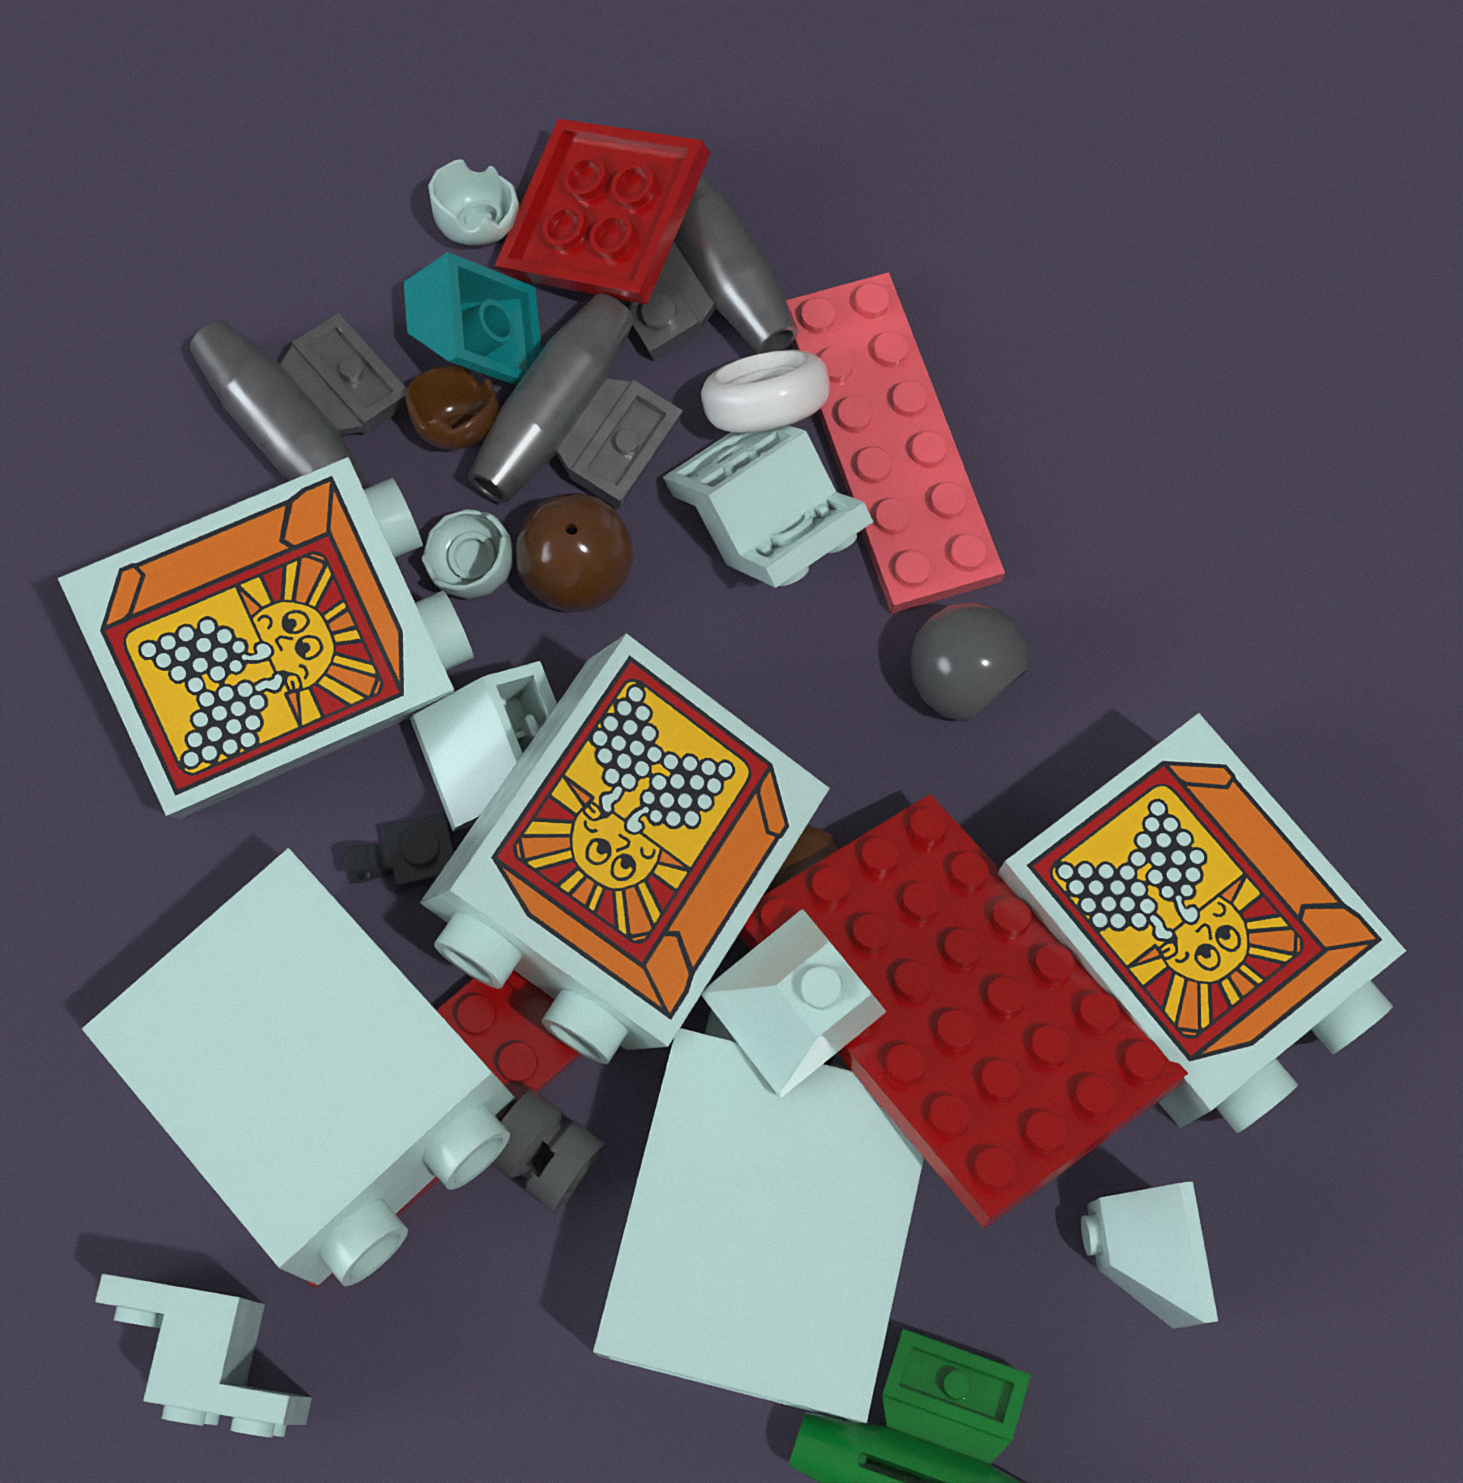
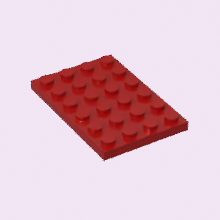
(992, 1031)

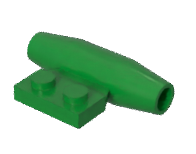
(942, 1419)

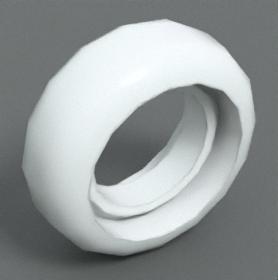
(766, 391)

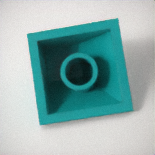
(474, 317)

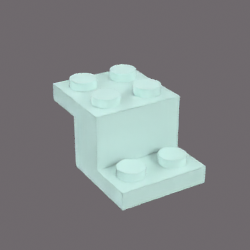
(768, 503)
(203, 1356)

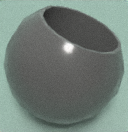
(967, 659)

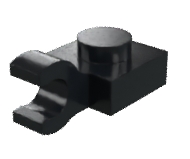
(413, 853)

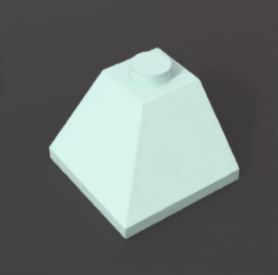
(792, 1003)
(1154, 1251)

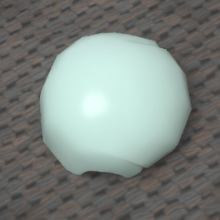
(472, 204)
(468, 554)

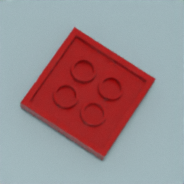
(603, 210)

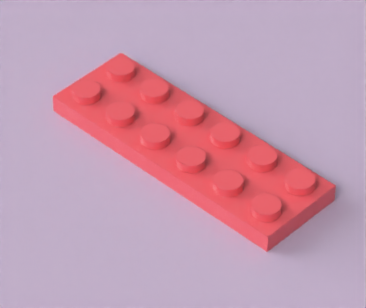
(895, 446)

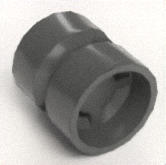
(532, 1127)

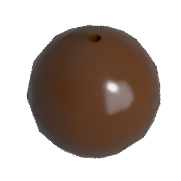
(579, 568)

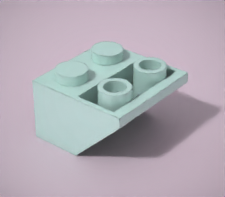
(480, 736)

